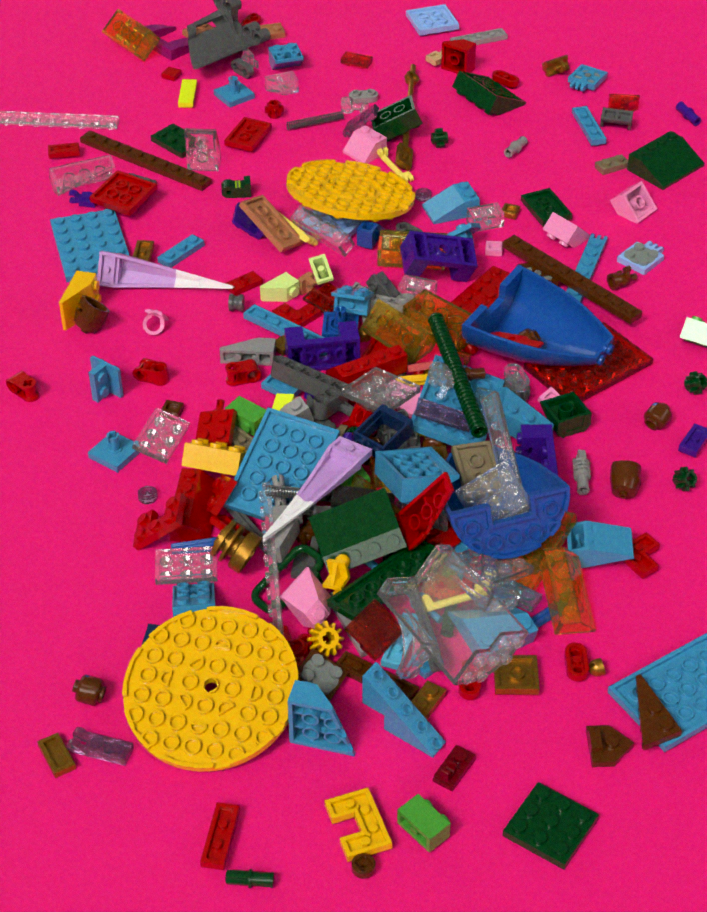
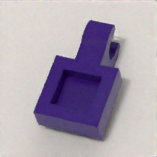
(82, 199)

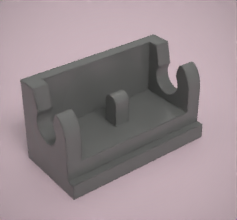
(617, 116)

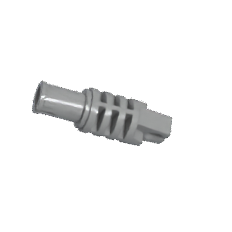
(582, 472)

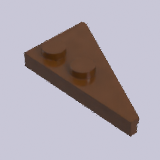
(655, 721)

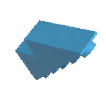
(399, 713)

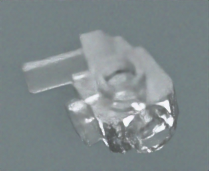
(440, 376)

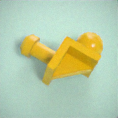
(338, 573)

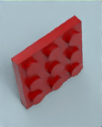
(123, 193)

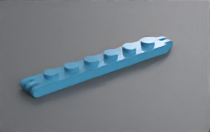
(589, 260)

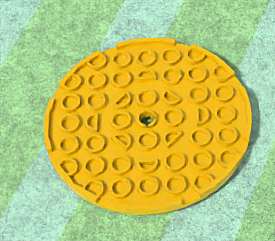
(350, 190)
(219, 727)

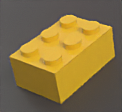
(213, 456)

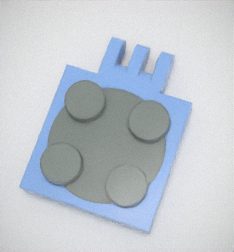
(642, 257)

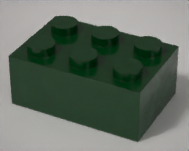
(397, 118)

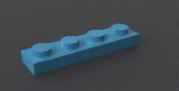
(589, 125)

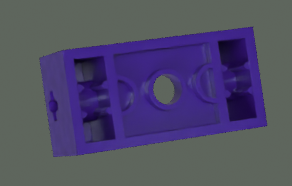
(423, 249)
(339, 349)
(537, 444)

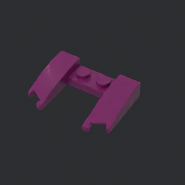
(169, 49)

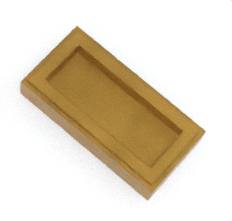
(56, 755)

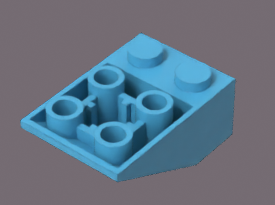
(600, 543)
(192, 597)

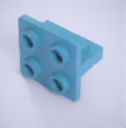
(353, 300)
(104, 379)

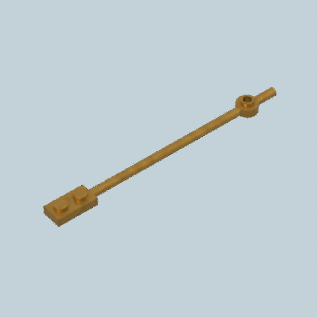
(404, 153)

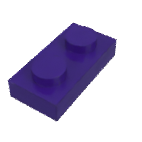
(694, 440)

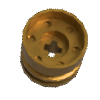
(235, 546)

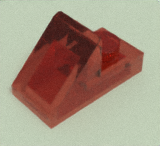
(624, 102)

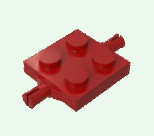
(217, 424)

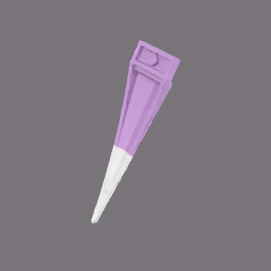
(125, 271)
(336, 465)

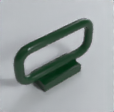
(288, 558)

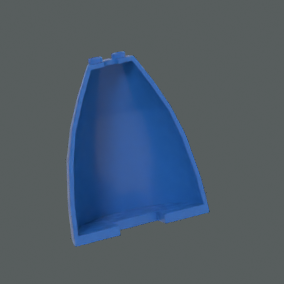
(530, 301)
(515, 534)

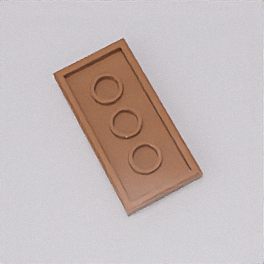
(271, 223)

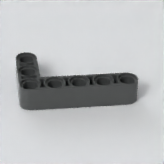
(322, 386)

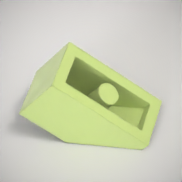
(321, 269)
(280, 289)

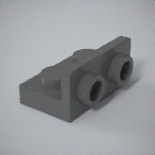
(382, 285)

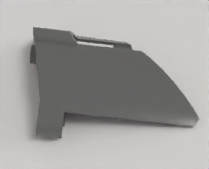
(226, 37)

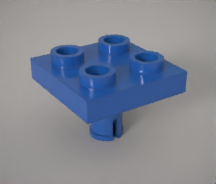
(331, 320)

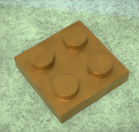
(518, 676)

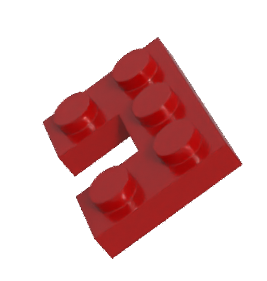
(151, 529)

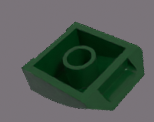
(567, 414)

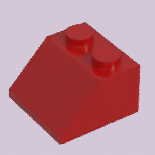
(458, 56)

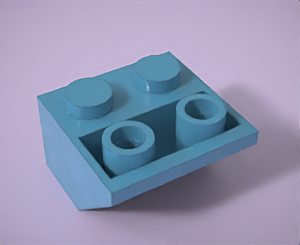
(285, 56)

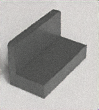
(303, 560)

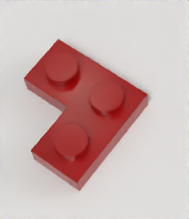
(301, 316)
(222, 488)
(642, 563)

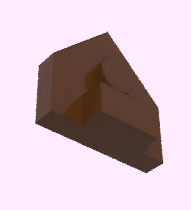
(606, 745)

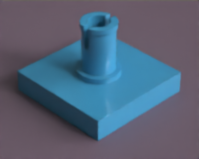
(234, 92)
(113, 451)

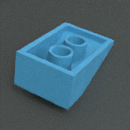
(451, 203)

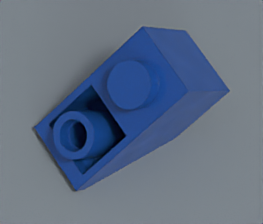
(368, 234)

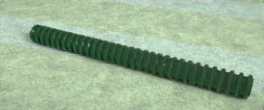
(462, 385)

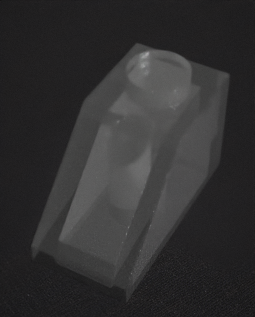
(282, 83)

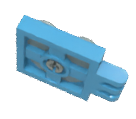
(586, 78)

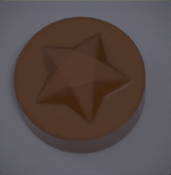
(363, 865)

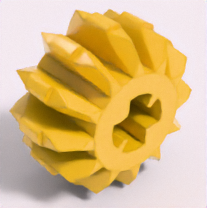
(329, 631)

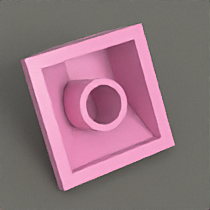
(307, 599)

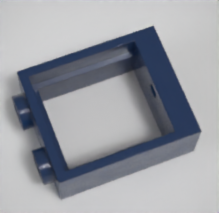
(389, 417)

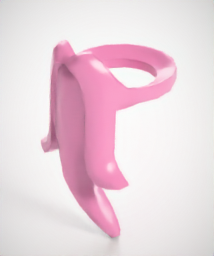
(154, 313)

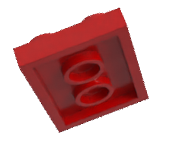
(248, 134)

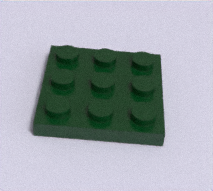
(550, 825)

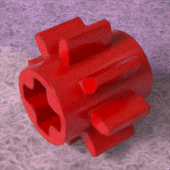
(274, 109)

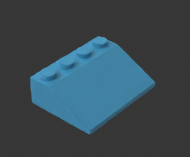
(411, 470)

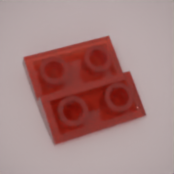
(322, 297)
(374, 629)

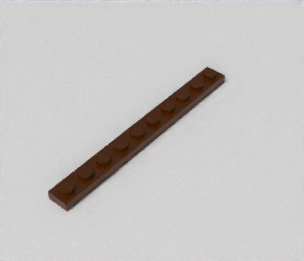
(146, 160)
(572, 279)

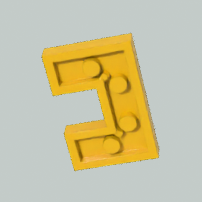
(360, 806)

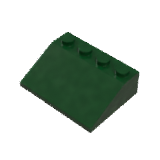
(486, 93)
(664, 160)
(359, 528)

